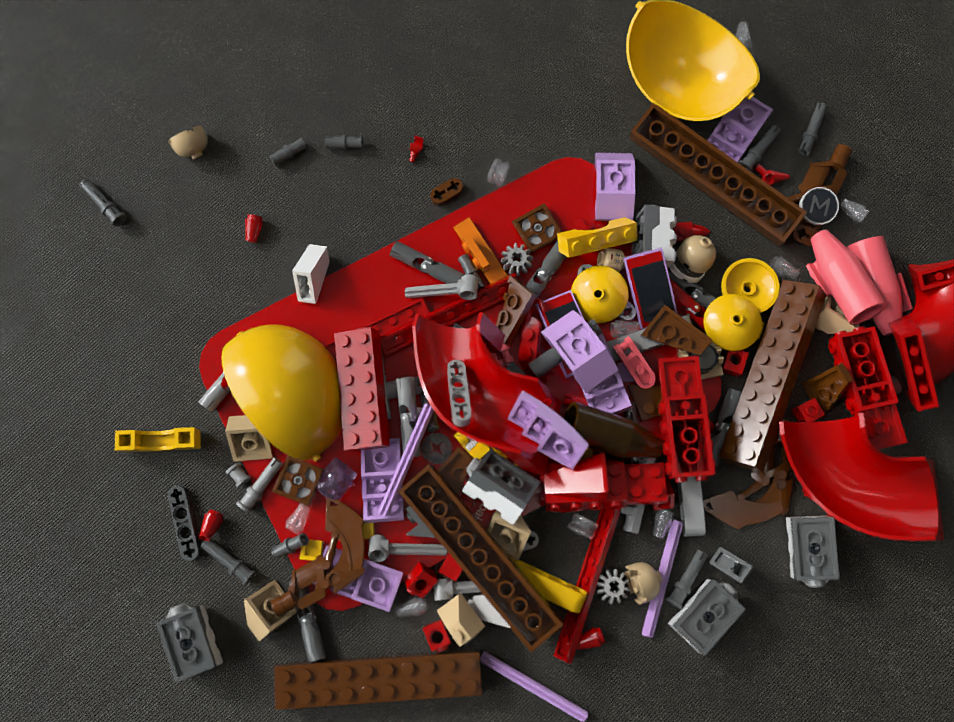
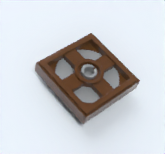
(537, 228)
(298, 480)

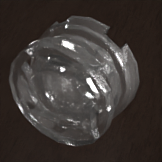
(498, 172)
(582, 526)

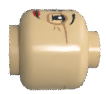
(611, 258)

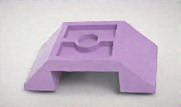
(614, 186)
(581, 350)

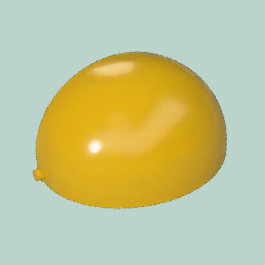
(688, 61)
(285, 388)

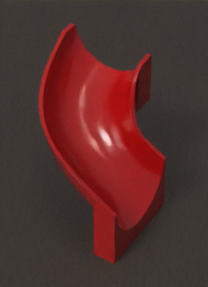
(928, 332)
(490, 386)
(860, 483)

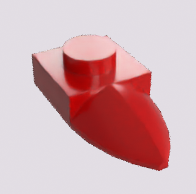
(686, 229)

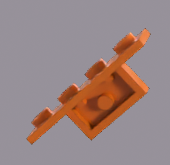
(482, 255)

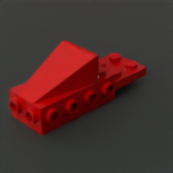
(871, 386)
(685, 420)
(602, 485)

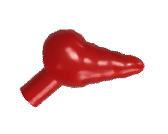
(771, 176)

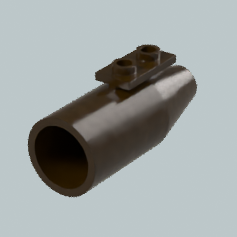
(612, 434)

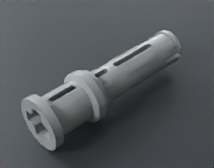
(254, 492)

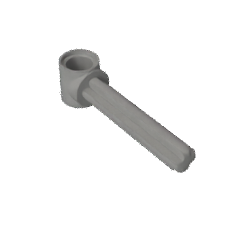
(465, 287)
(380, 548)
(446, 588)

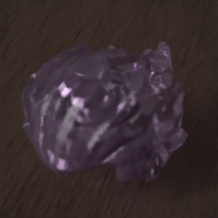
(336, 479)

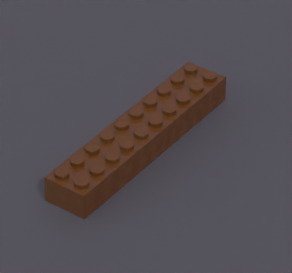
(717, 174)
(773, 375)
(481, 557)
(377, 679)

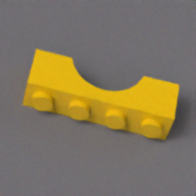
(580, 242)
(166, 440)

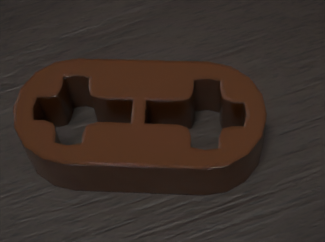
(444, 188)
(803, 240)

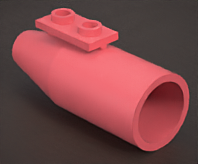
(878, 264)
(844, 278)

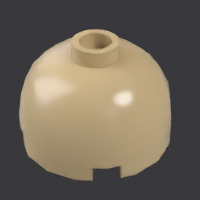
(190, 142)
(697, 253)
(643, 581)

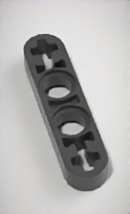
(188, 521)

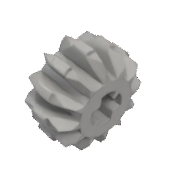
(516, 252)
(619, 584)

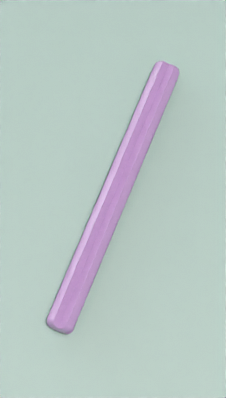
(406, 460)
(665, 570)
(534, 687)

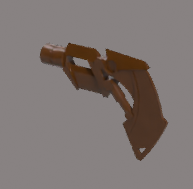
(818, 172)
(738, 512)
(347, 528)

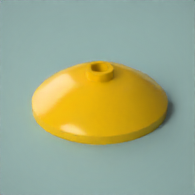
(757, 277)
(613, 289)
(722, 328)

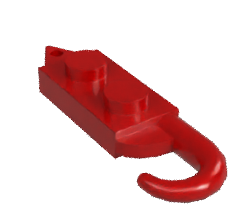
(530, 338)

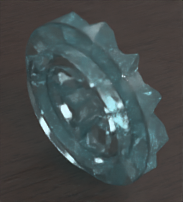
(426, 448)

